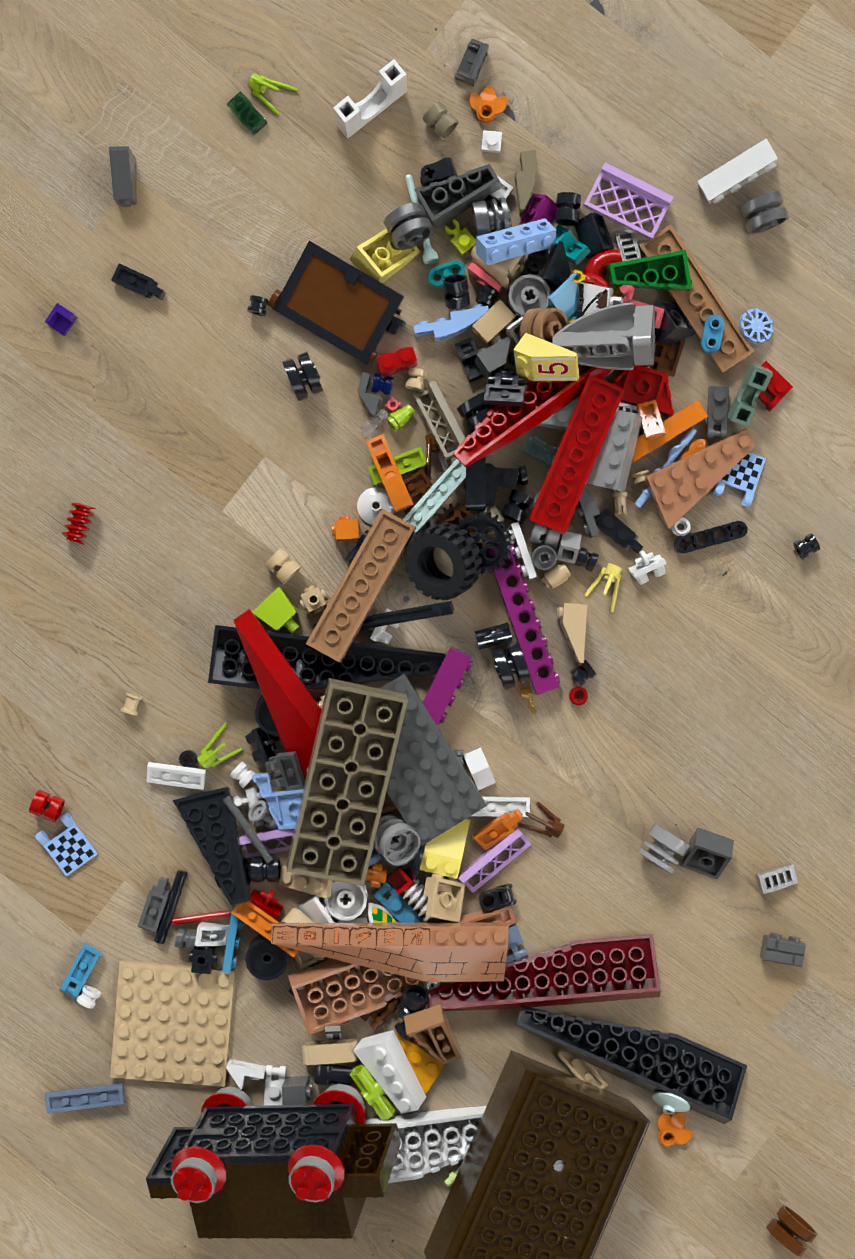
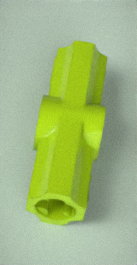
(372, 1092)

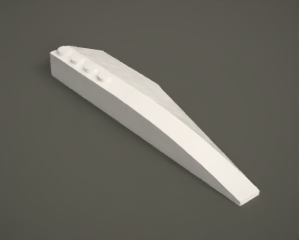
(431, 1140)

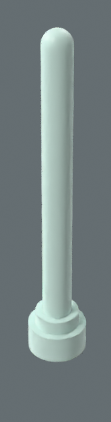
(430, 256)

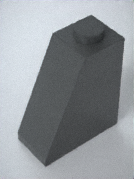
(123, 175)

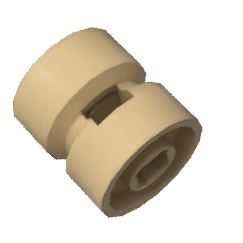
(282, 565)

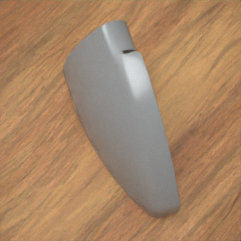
(614, 340)

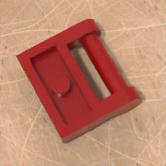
(777, 387)

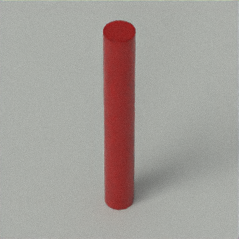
(201, 917)

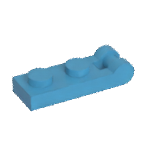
(396, 904)
(80, 970)

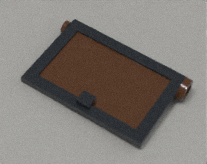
(337, 302)

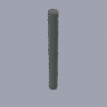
(247, 829)

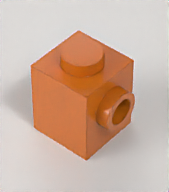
(346, 529)

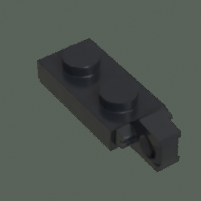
(137, 282)
(618, 531)

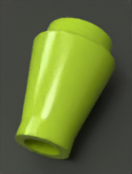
(400, 417)

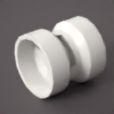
(242, 774)

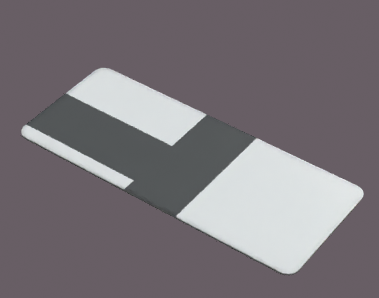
(333, 1032)

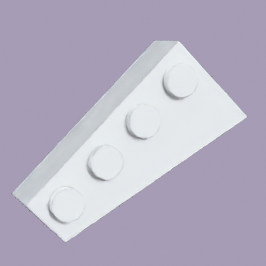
(738, 172)

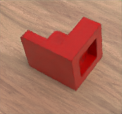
(400, 879)

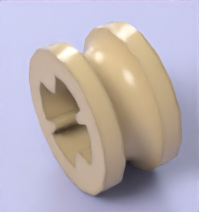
(639, 477)

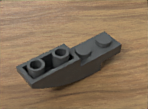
(588, 510)

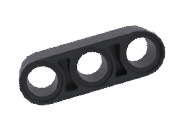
(476, 486)

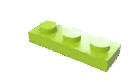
(405, 462)

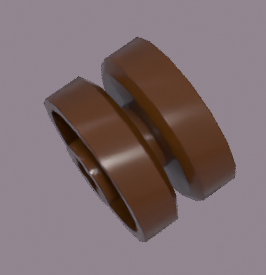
(791, 1230)

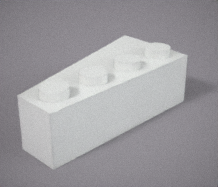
(391, 1069)

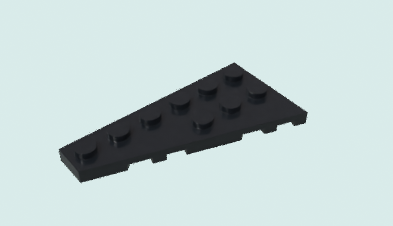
(218, 840)

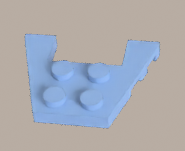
(282, 804)

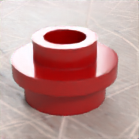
(582, 700)

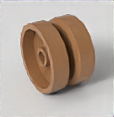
(543, 323)

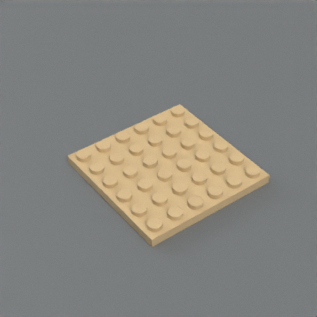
(172, 1024)

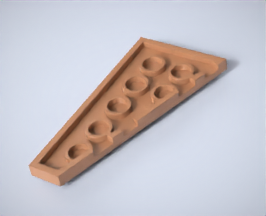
(689, 479)

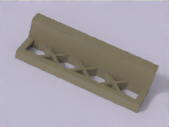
(445, 415)

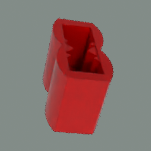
(401, 360)

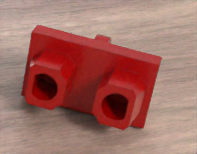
(266, 903)

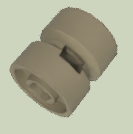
(441, 121)

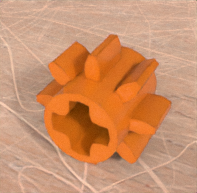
(376, 875)

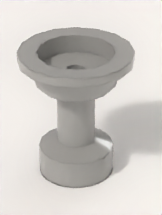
(259, 811)

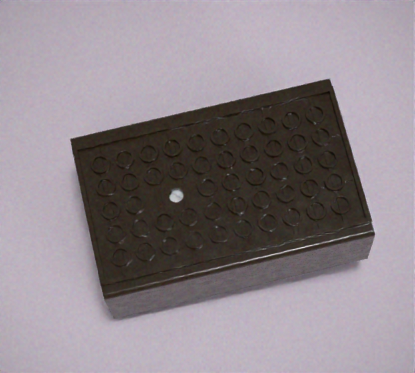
(539, 1169)

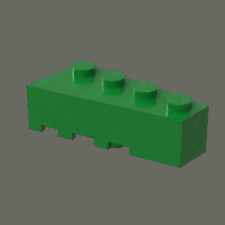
(659, 272)

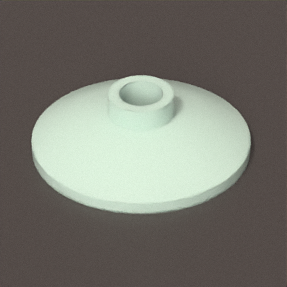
(670, 1102)

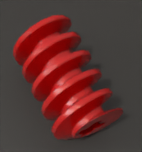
(78, 522)

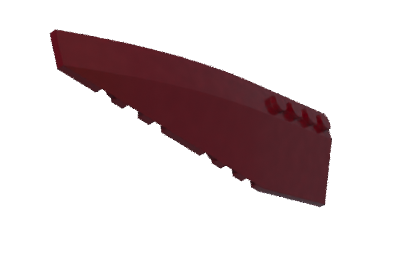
(563, 976)

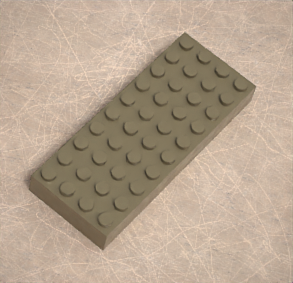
(346, 782)

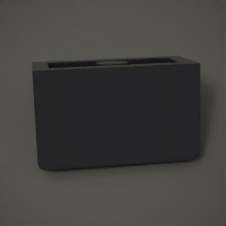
(594, 234)

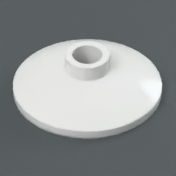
(366, 501)

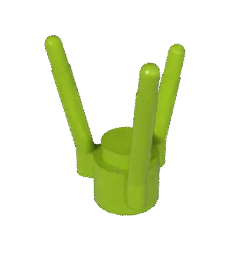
(261, 83)
(208, 758)

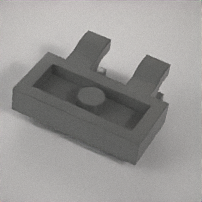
(291, 772)

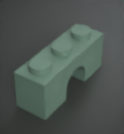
(753, 383)

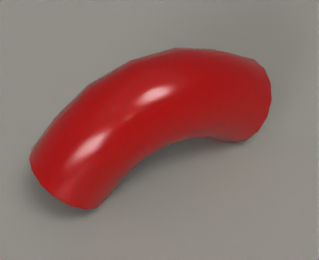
(598, 264)

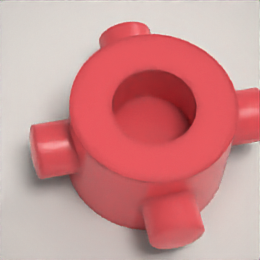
(392, 404)

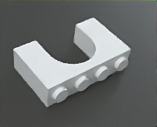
(391, 86)

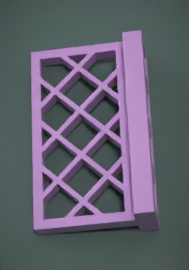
(632, 186)

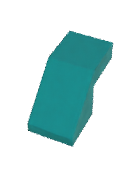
(574, 250)

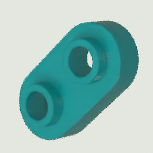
(443, 271)

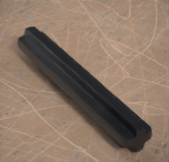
(170, 907)

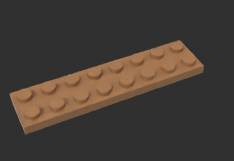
(701, 302)
(361, 585)

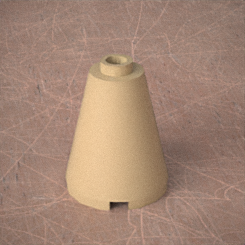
(504, 272)

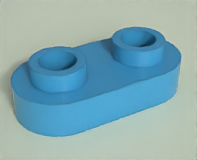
(712, 333)

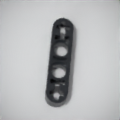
(710, 536)

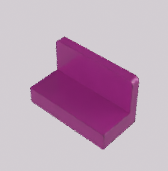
(539, 208)

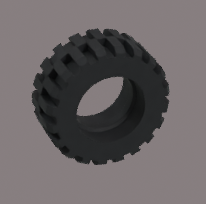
(424, 569)

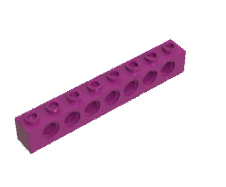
(552, 679)

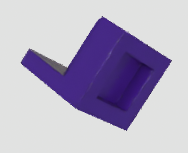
(61, 319)

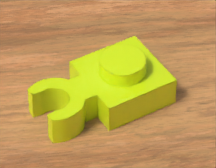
(462, 239)

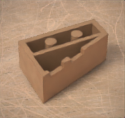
(434, 1032)

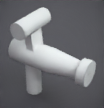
(252, 797)

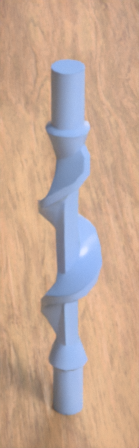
(673, 453)

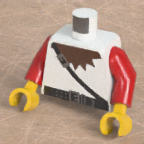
(593, 294)

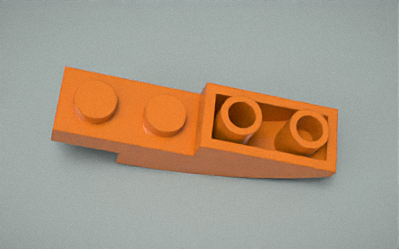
(389, 473)

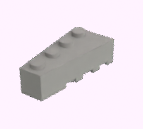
(616, 452)

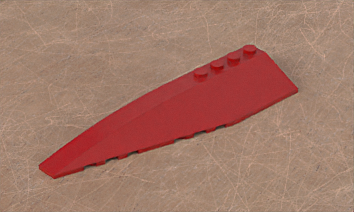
(510, 422)
(287, 698)

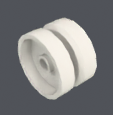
(346, 908)

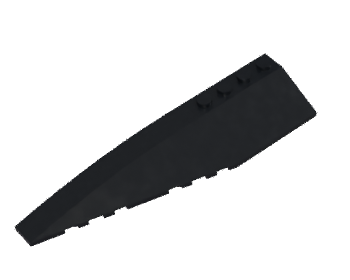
(360, 664)
(646, 1059)

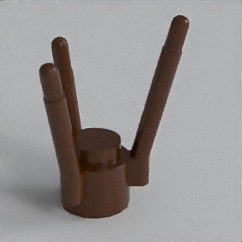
(432, 447)
(553, 827)

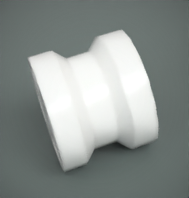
(88, 996)

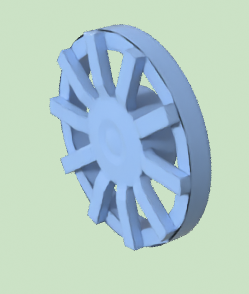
(756, 326)

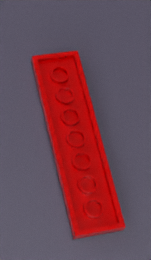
(576, 454)

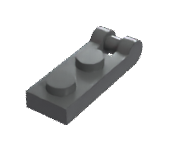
(717, 412)

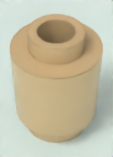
(556, 576)

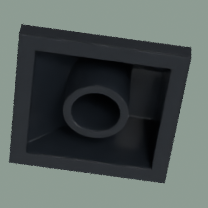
(558, 268)
(674, 324)

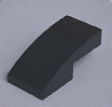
(467, 353)

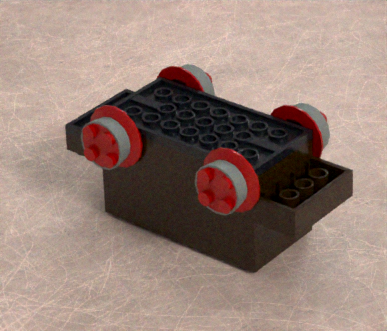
(277, 1166)

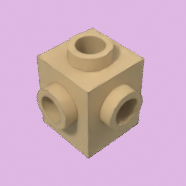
(321, 599)

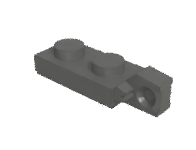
(154, 906)

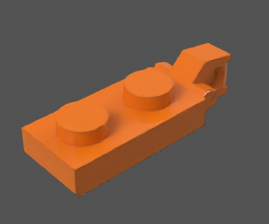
(498, 829)

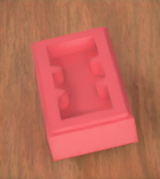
(484, 278)

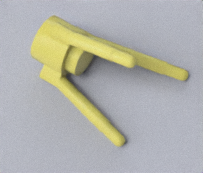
(612, 574)

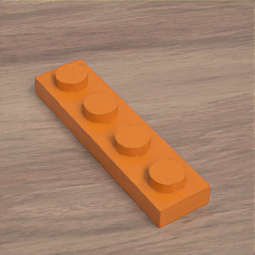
(258, 921)

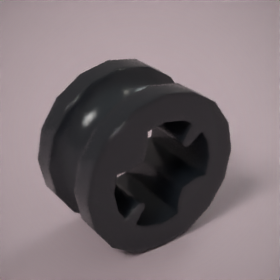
(185, 753)

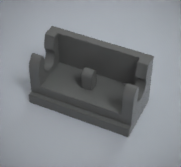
(472, 62)

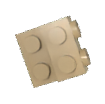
(444, 897)

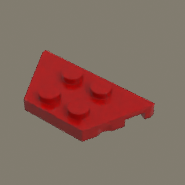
(644, 386)

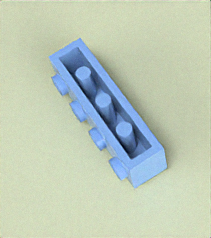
(515, 241)

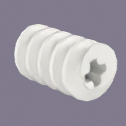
(417, 897)

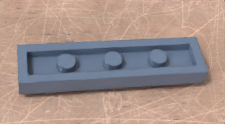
(85, 1098)

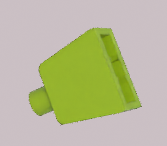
(277, 611)

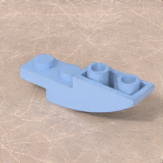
(459, 322)

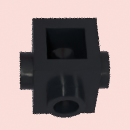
(205, 964)

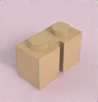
(493, 322)

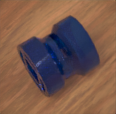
(382, 384)

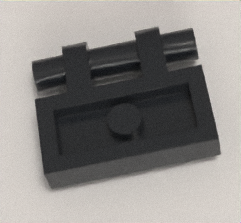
(505, 395)

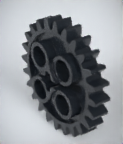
(481, 525)

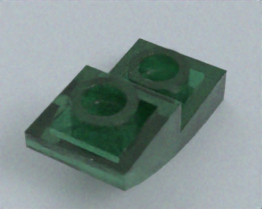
(246, 113)

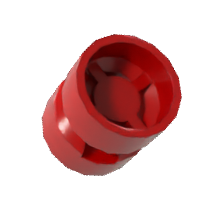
(40, 803)

